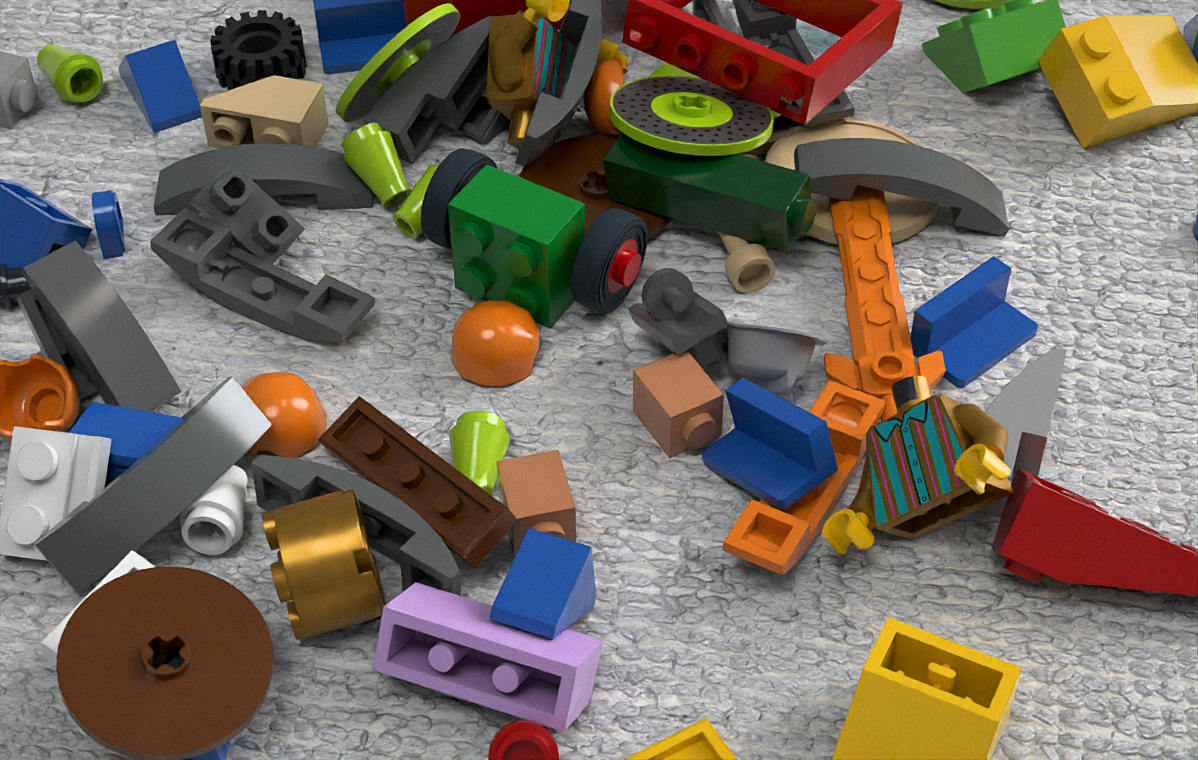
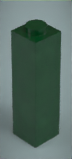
(713, 192)

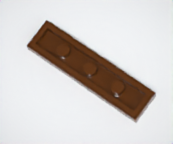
(393, 459)

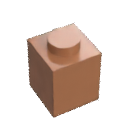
(678, 403)
(537, 495)

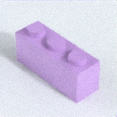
(459, 651)

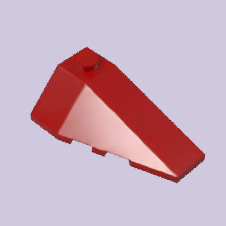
(1079, 542)

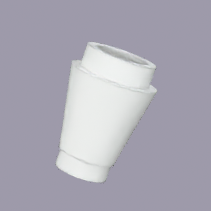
(217, 516)

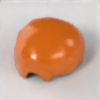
(605, 79)
(495, 343)
(37, 396)
(291, 408)

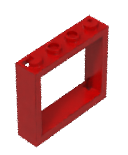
(759, 72)

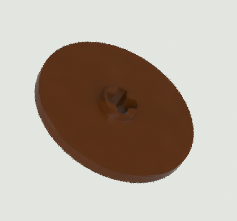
(577, 171)
(164, 711)

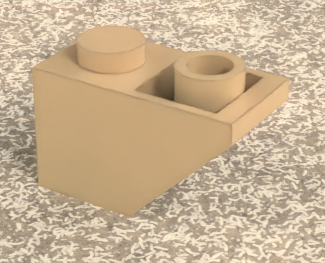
(266, 112)

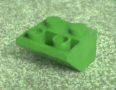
(995, 42)

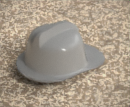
(769, 355)

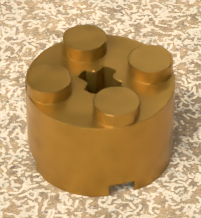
(324, 564)

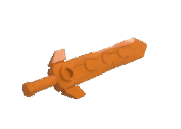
(873, 304)

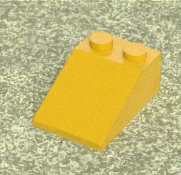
(1121, 75)

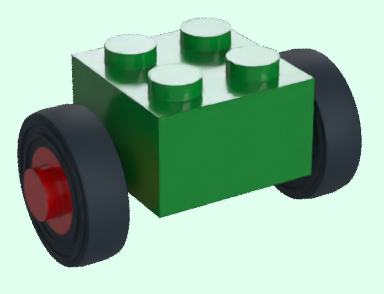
(529, 241)

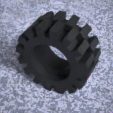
(257, 49)

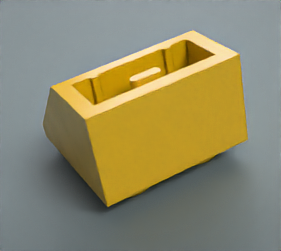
(927, 700)

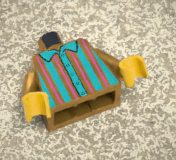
(530, 59)
(923, 468)

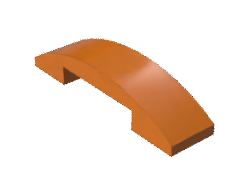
(781, 537)

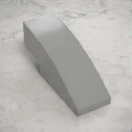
(1026, 412)

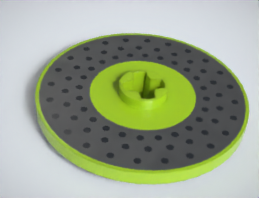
(395, 59)
(689, 116)

